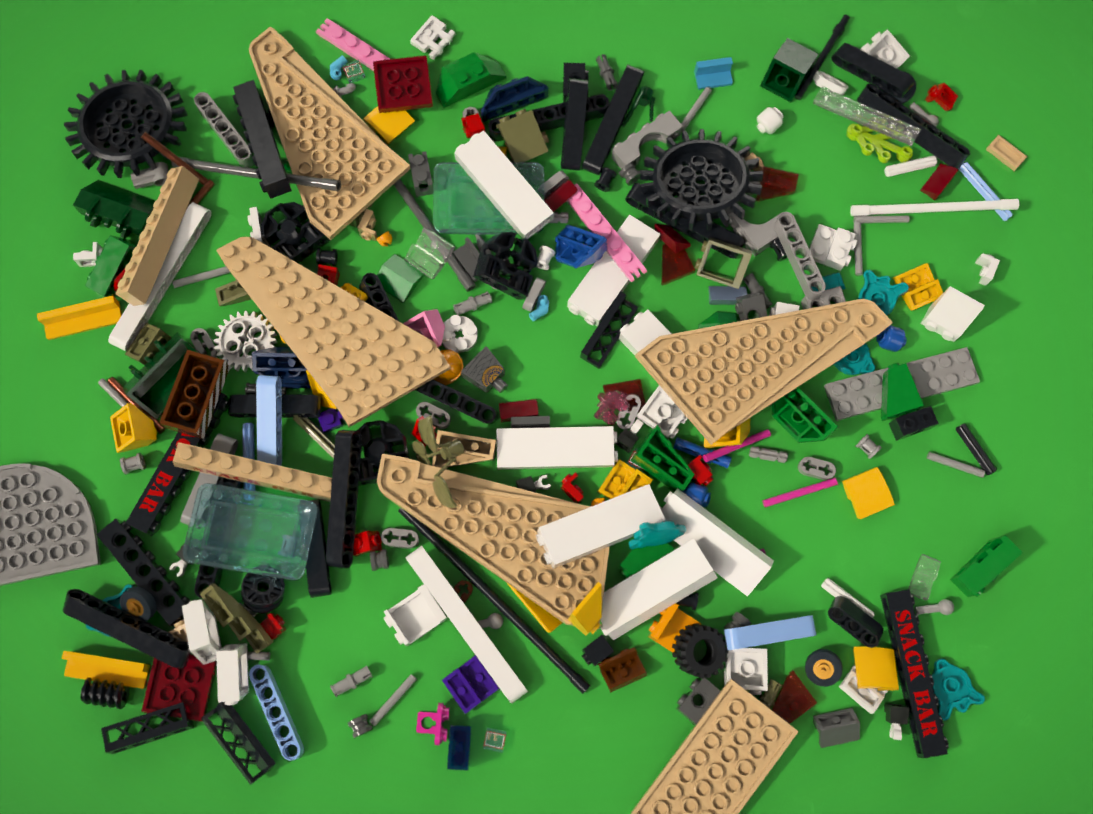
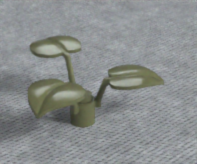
(448, 451)

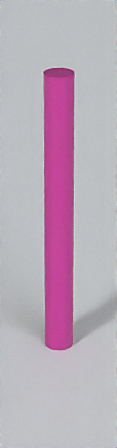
(728, 449)
(799, 492)

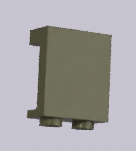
(522, 136)

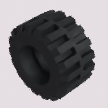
(714, 655)

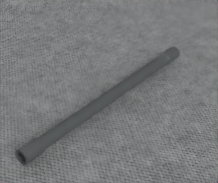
(324, 183)
(462, 275)

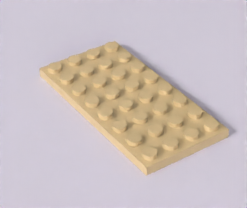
(720, 758)

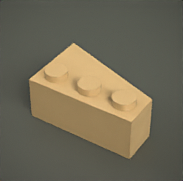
(475, 449)

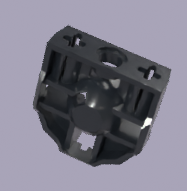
(289, 238)
(490, 266)
(373, 450)

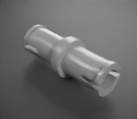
(472, 303)
(351, 681)

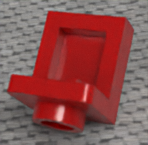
(366, 542)

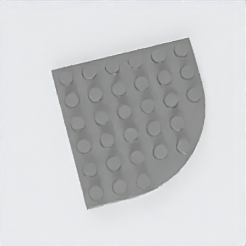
(43, 524)

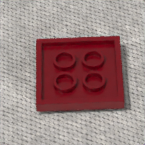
(402, 84)
(178, 685)

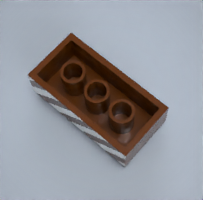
(195, 394)

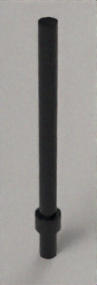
(837, 32)

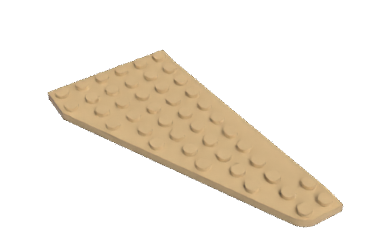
(322, 137)
(343, 342)
(744, 366)
(497, 530)

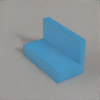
(713, 73)

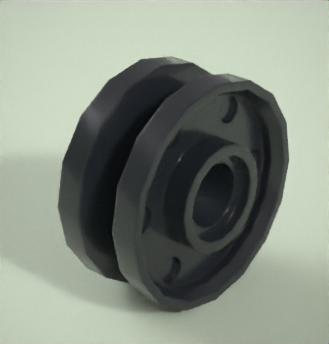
(262, 601)

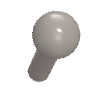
(919, 111)
(945, 607)
(494, 621)

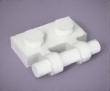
(429, 33)

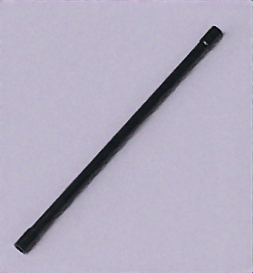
(573, 676)

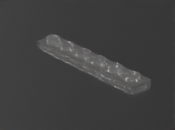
(866, 116)

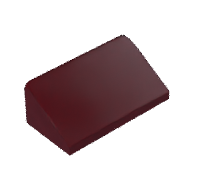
(938, 181)
(560, 195)
(672, 238)
(518, 409)

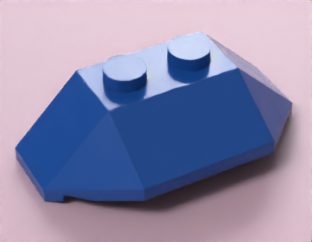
(579, 247)

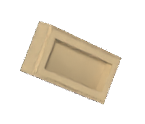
(1006, 153)

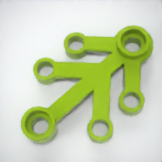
(861, 133)

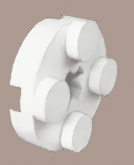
(468, 329)

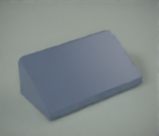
(725, 295)

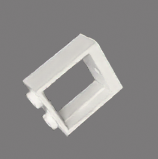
(201, 631)
(232, 673)

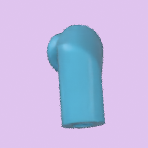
(335, 67)
(541, 309)

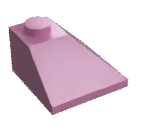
(429, 325)

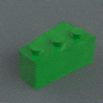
(111, 262)
(662, 461)
(986, 565)

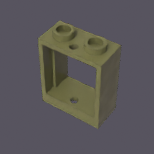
(732, 282)

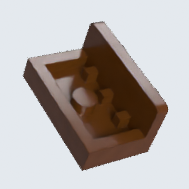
(622, 669)

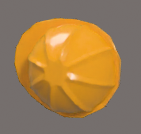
(456, 366)

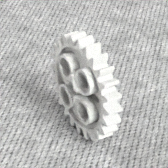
(229, 337)

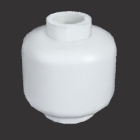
(769, 120)

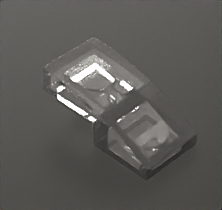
(923, 577)

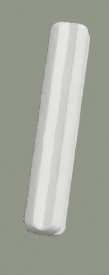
(909, 166)
(836, 590)

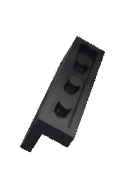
(603, 326)
(148, 736)
(246, 740)

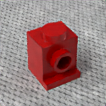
(472, 125)
(329, 273)
(701, 470)

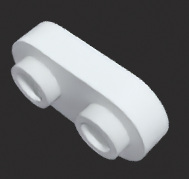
(824, 80)

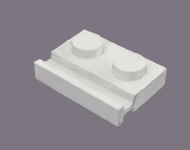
(867, 698)

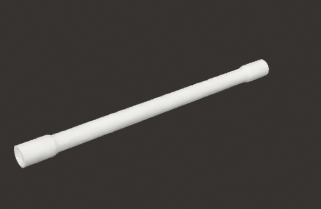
(1003, 204)

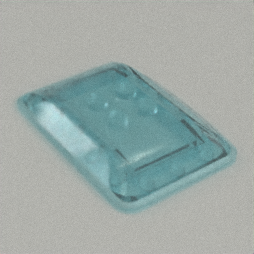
(465, 209)
(250, 531)

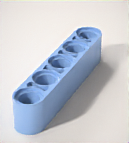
(269, 419)
(770, 632)
(284, 719)

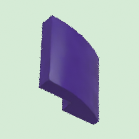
(470, 684)

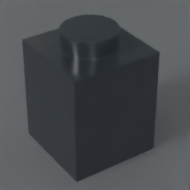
(596, 651)

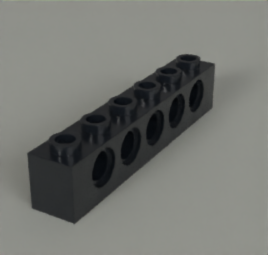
(111, 538)

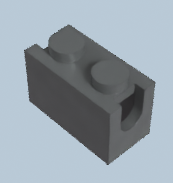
(421, 174)

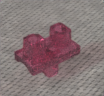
(607, 405)

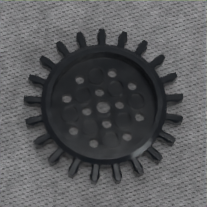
(120, 99)
(697, 156)

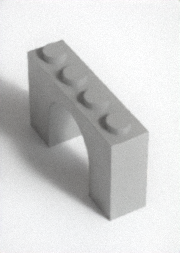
(756, 237)

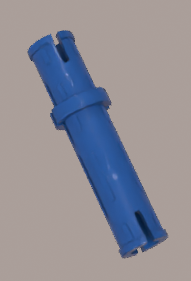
(696, 450)

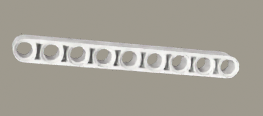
(136, 317)
(466, 624)

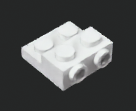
(886, 49)
(832, 246)
(663, 412)
(747, 669)

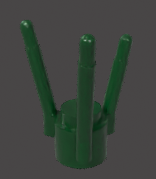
(644, 97)

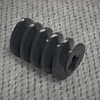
(104, 694)

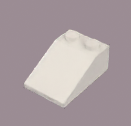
(951, 314)

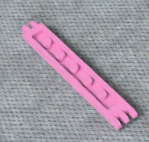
(350, 44)
(599, 225)

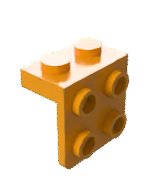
(669, 625)

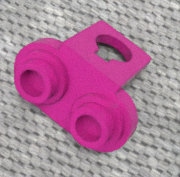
(439, 731)

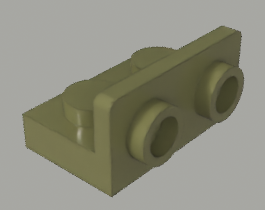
(144, 345)

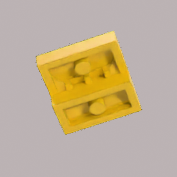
(388, 124)
(922, 286)
(622, 480)
(868, 493)
(875, 668)

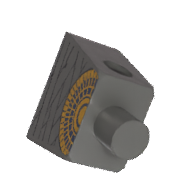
(485, 372)

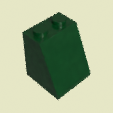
(788, 69)

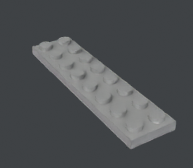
(931, 376)

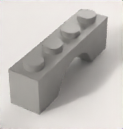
(663, 127)

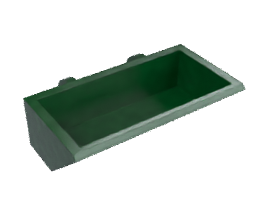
(114, 207)
(155, 381)

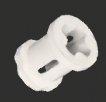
(544, 257)

